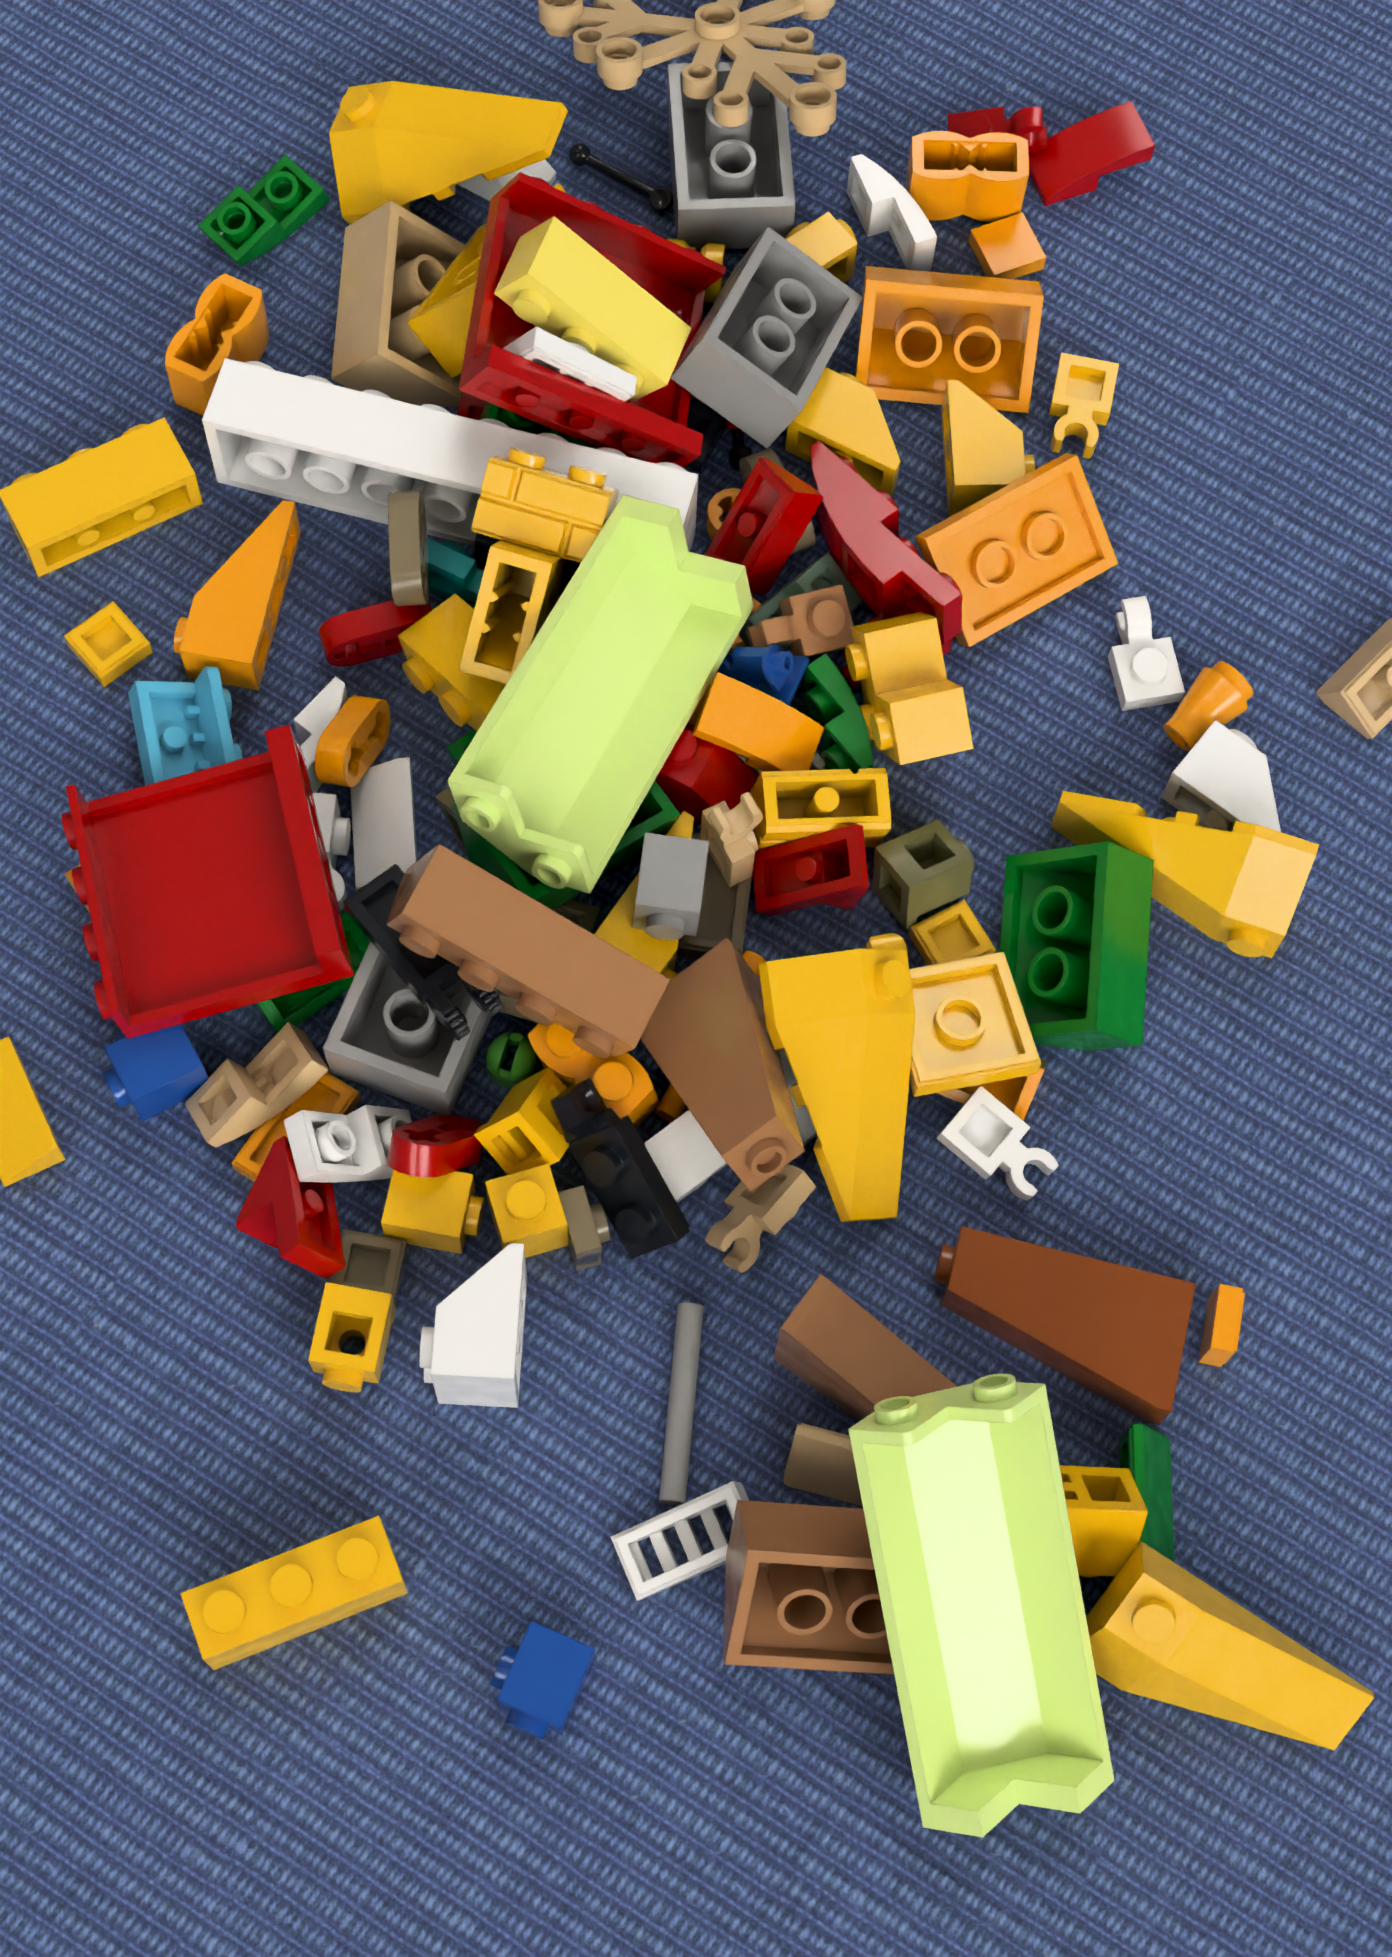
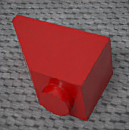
(703, 775)

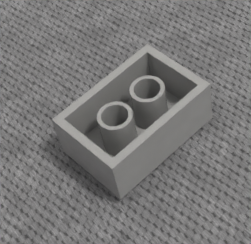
(728, 178)
(767, 338)
(399, 1044)

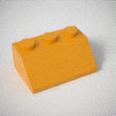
(948, 327)

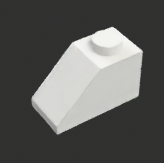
(1224, 782)

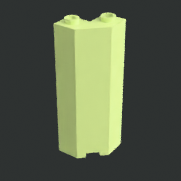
(601, 697)
(982, 1602)

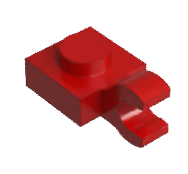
(1023, 123)

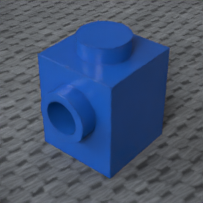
(154, 1070)
(542, 1680)

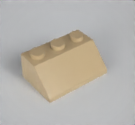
(385, 276)

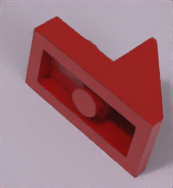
(812, 872)
(293, 1215)

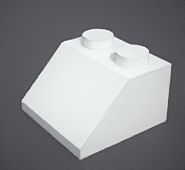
(478, 1336)

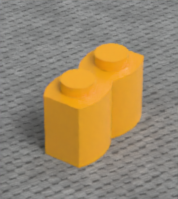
(968, 176)
(227, 325)
(618, 1079)

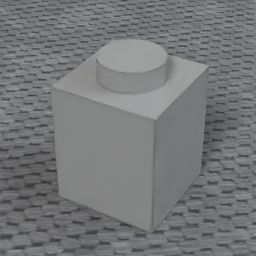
(670, 886)

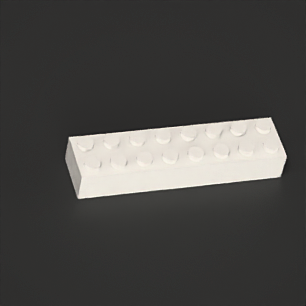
(355, 447)

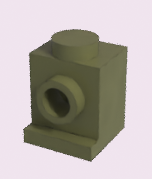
(921, 871)

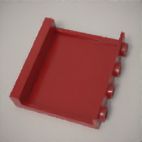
(676, 276)
(207, 890)

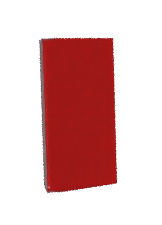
(765, 523)

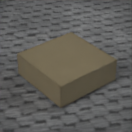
(372, 1262)

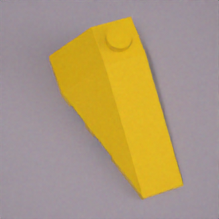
(425, 139)
(1222, 882)
(850, 1047)
(1198, 1650)

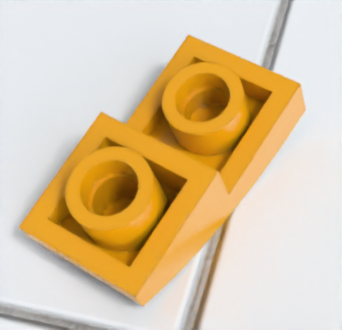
(757, 726)

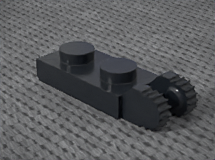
(422, 975)

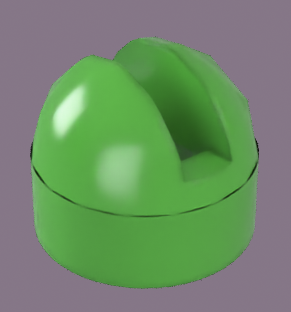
(524, 1060)

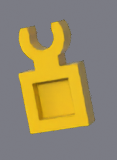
(1082, 399)

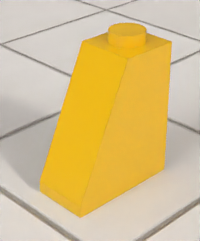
(510, 608)

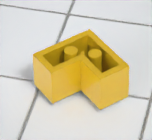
(905, 689)

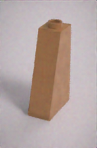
(723, 1064)
(850, 1353)

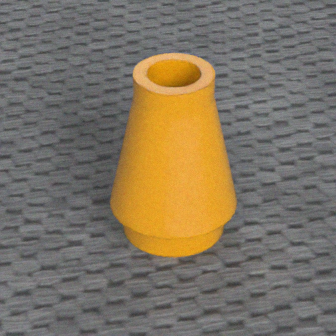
(1215, 695)

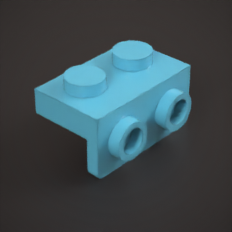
(182, 725)

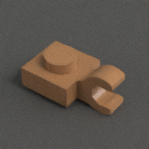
(810, 622)

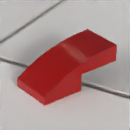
(1087, 151)

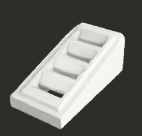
(679, 1517)

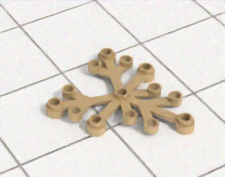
(715, 31)

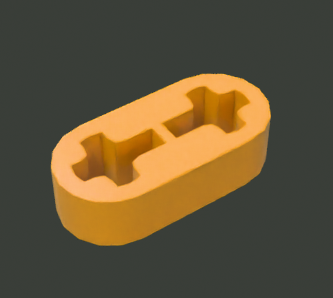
(352, 741)

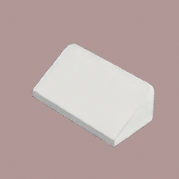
(383, 820)

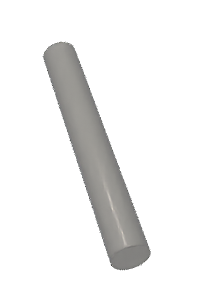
(681, 1404)

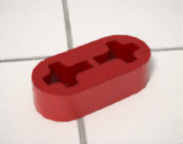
(367, 632)
(435, 1146)

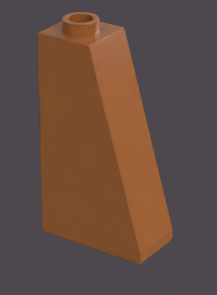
(1077, 1314)

